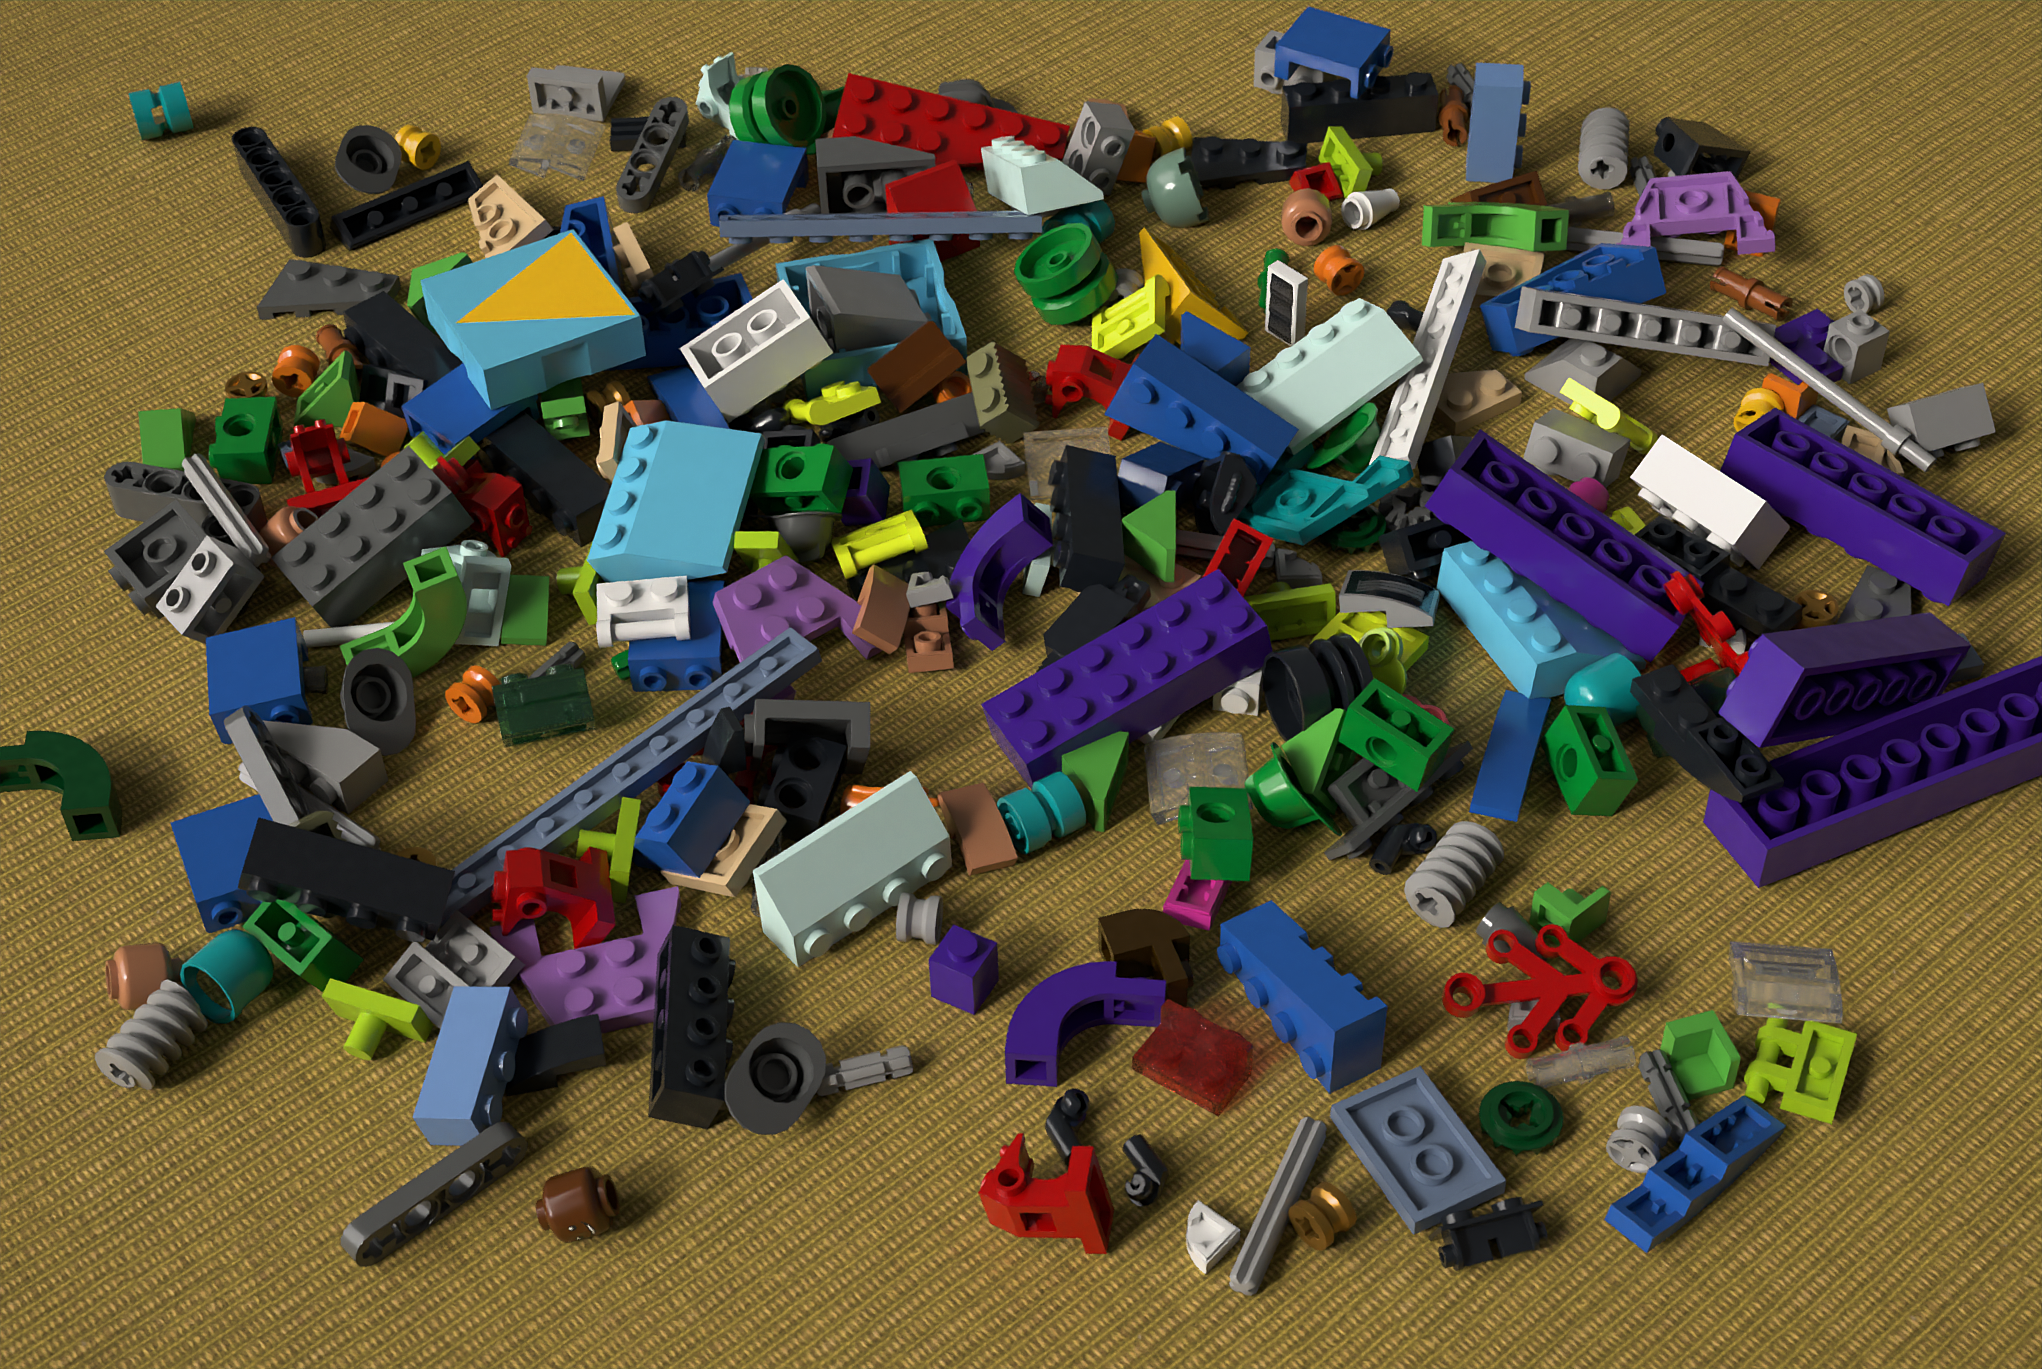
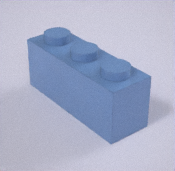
(1496, 122)
(470, 1064)

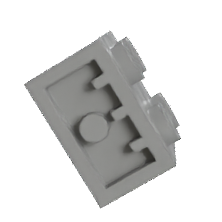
(574, 91)

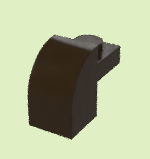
(1147, 946)

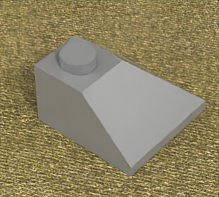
(1587, 365)

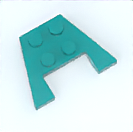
(1304, 504)

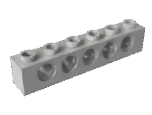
(1636, 325)

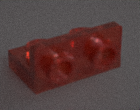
(1195, 1058)

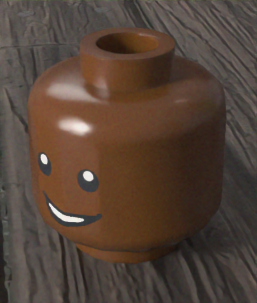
(578, 1204)

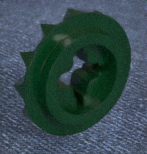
(1369, 524)
(1514, 1100)

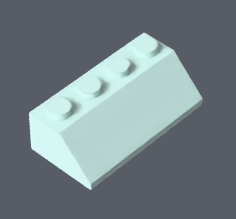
(1033, 179)
(1333, 370)
(851, 870)

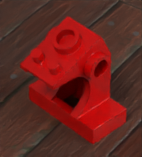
(1092, 375)
(314, 455)
(496, 507)
(546, 881)
(1056, 1207)

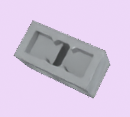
(1099, 144)

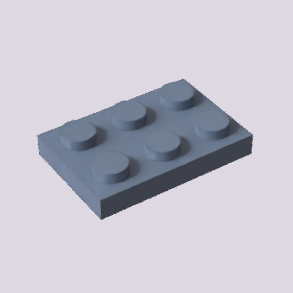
(1417, 1149)

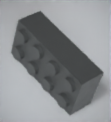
(361, 542)

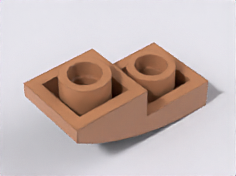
(882, 610)
(928, 638)
(979, 828)

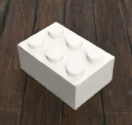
(756, 351)
(1708, 503)

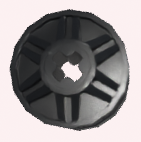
(1313, 681)

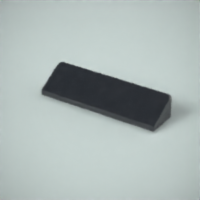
(405, 206)

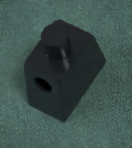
(1685, 141)

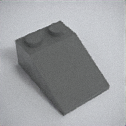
(856, 171)

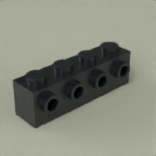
(1386, 109)
(1086, 519)
(1419, 547)
(345, 880)
(691, 1027)

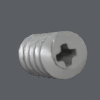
(1604, 148)
(1453, 873)
(150, 1036)

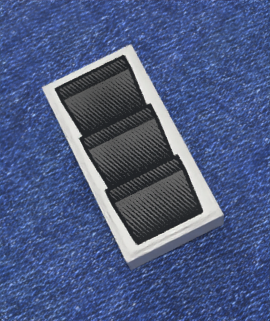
(1285, 303)

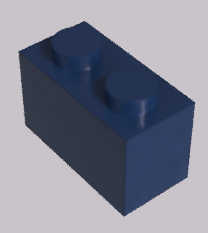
(1156, 470)

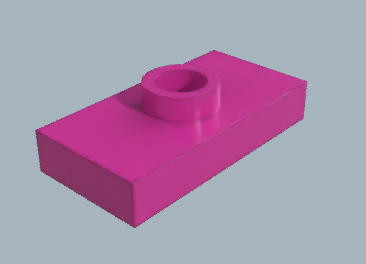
(1194, 900)

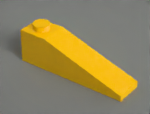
(1186, 291)

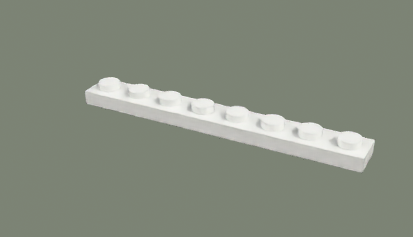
(1436, 342)

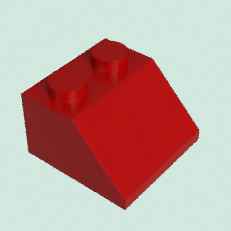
(934, 190)

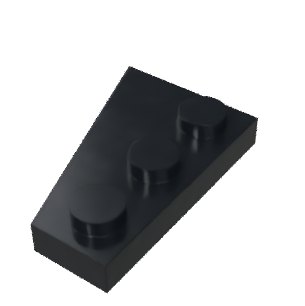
(1247, 159)
(940, 559)

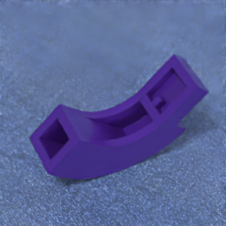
(990, 565)
(1068, 1005)

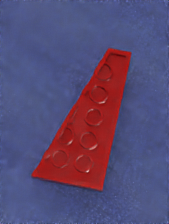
(937, 122)

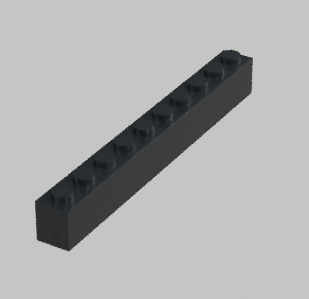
(520, 448)

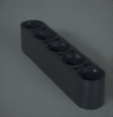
(279, 192)

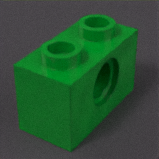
(247, 440)
(801, 480)
(945, 489)
(1396, 734)
(1588, 760)
(1216, 833)
(302, 943)

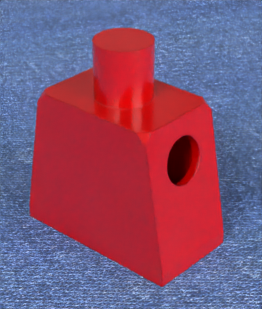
(1240, 555)

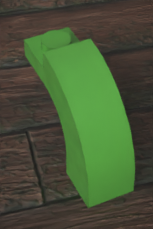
(1495, 224)
(565, 410)
(431, 620)

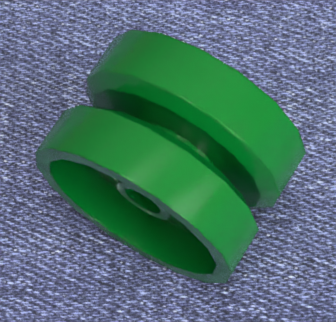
(778, 107)
(1066, 274)

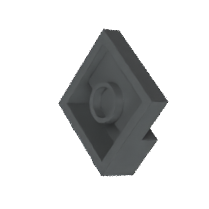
(154, 555)

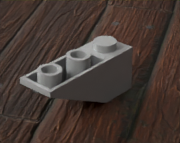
(330, 762)

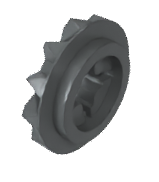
(1394, 506)

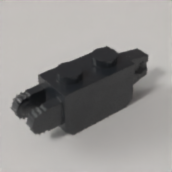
(1093, 615)

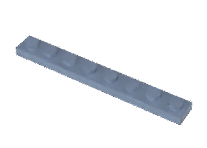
(862, 226)

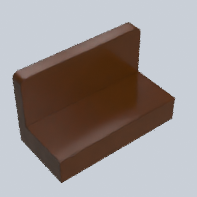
(1519, 190)
(915, 366)

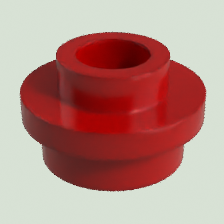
(451, 474)

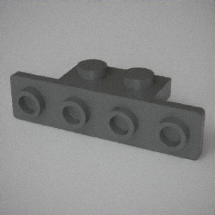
(914, 433)
(1375, 798)

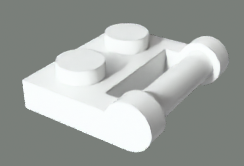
(643, 610)

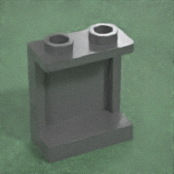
(830, 720)

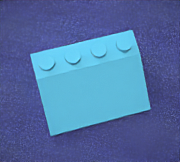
(675, 502)
(1520, 624)

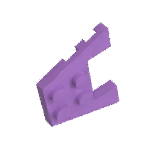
(1697, 205)
(781, 598)
(601, 978)

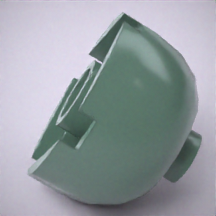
(1175, 191)

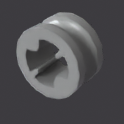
(1864, 293)

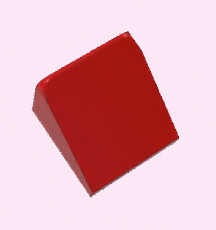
(1318, 178)

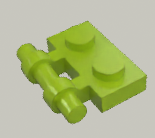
(1816, 1073)

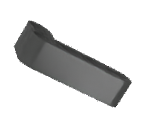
(145, 489)

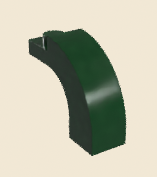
(69, 768)

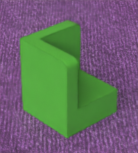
(1569, 910)
(1701, 1054)

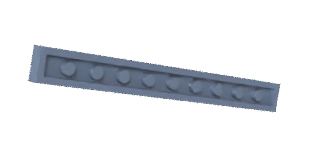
(634, 766)

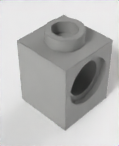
(1857, 345)

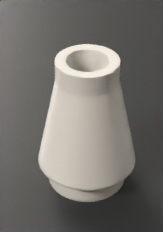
(1368, 207)

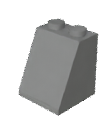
(862, 307)

